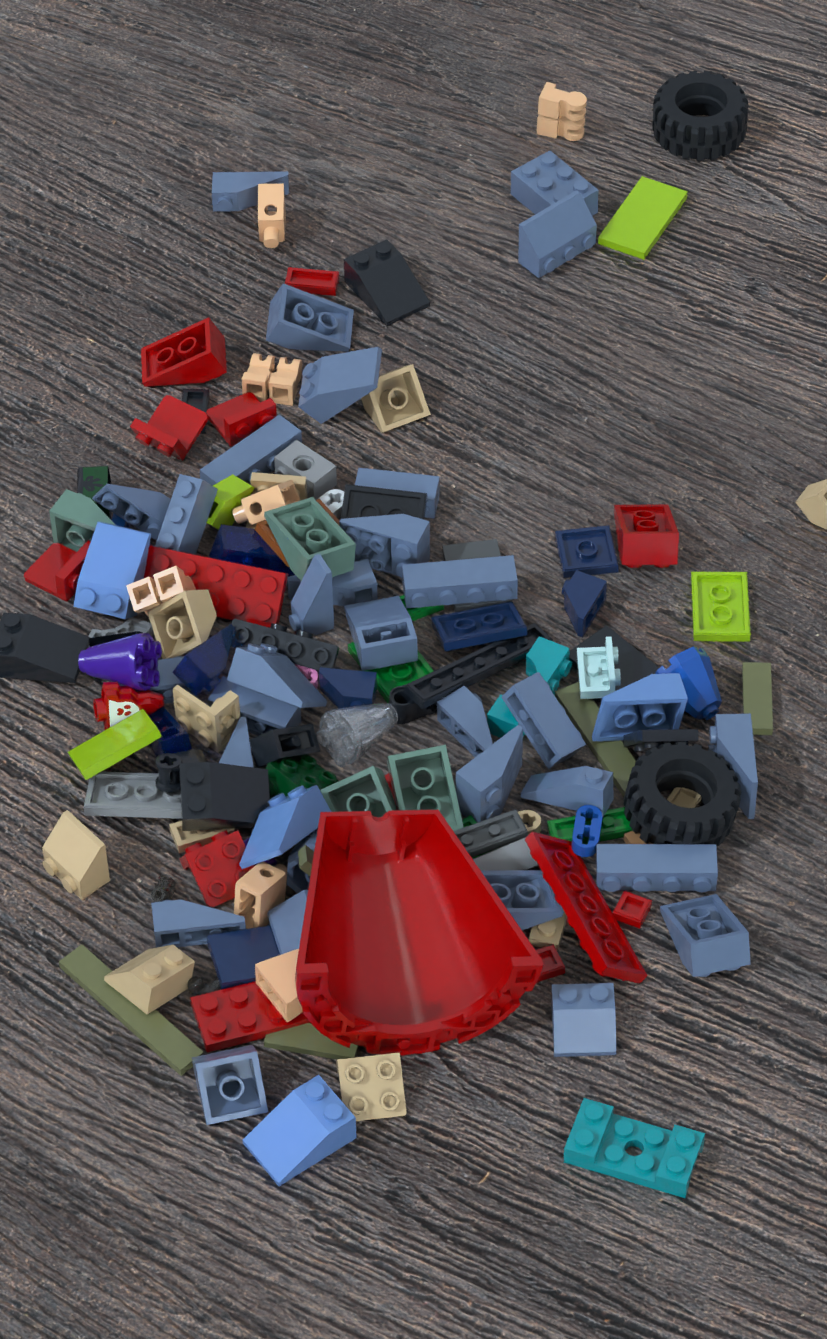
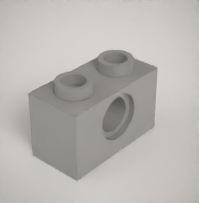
(303, 461)

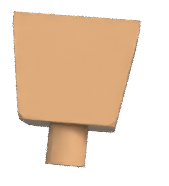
(271, 223)
(256, 505)
(260, 892)
(277, 982)

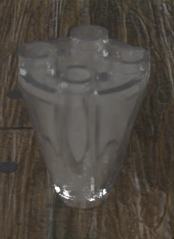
(354, 730)

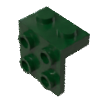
(295, 772)

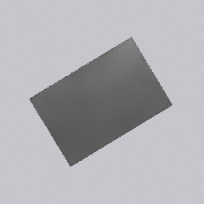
(472, 550)

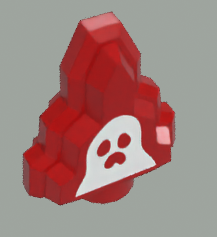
(123, 701)

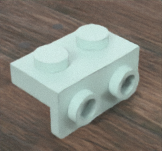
(597, 670)

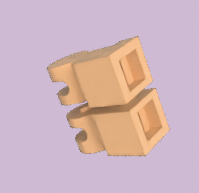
(561, 113)
(280, 385)
(151, 592)

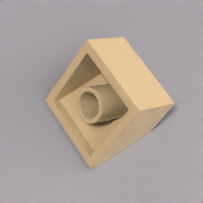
(396, 399)
(183, 622)
(76, 856)
(153, 977)

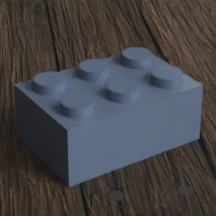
(548, 181)

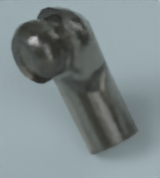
(164, 889)
(198, 987)

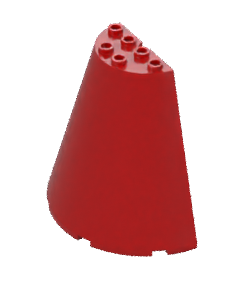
(405, 937)

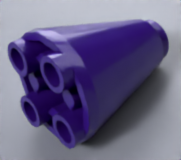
(127, 660)

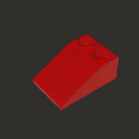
(185, 356)
(646, 535)

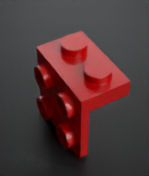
(241, 416)
(171, 427)
(58, 570)
(216, 866)

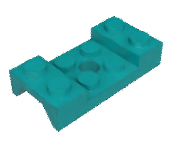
(602, 1137)

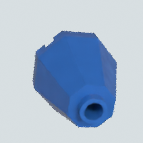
(698, 682)

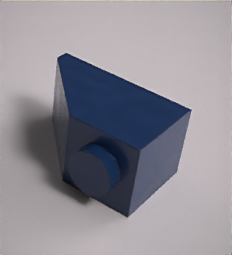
(583, 599)
(348, 687)

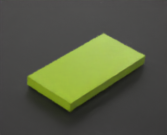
(642, 217)

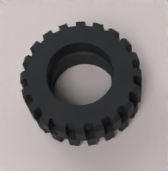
(700, 136)
(687, 768)

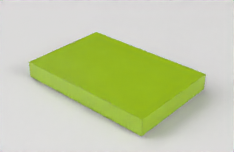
(720, 606)
(114, 744)

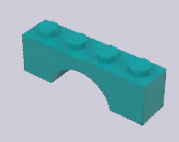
(544, 657)

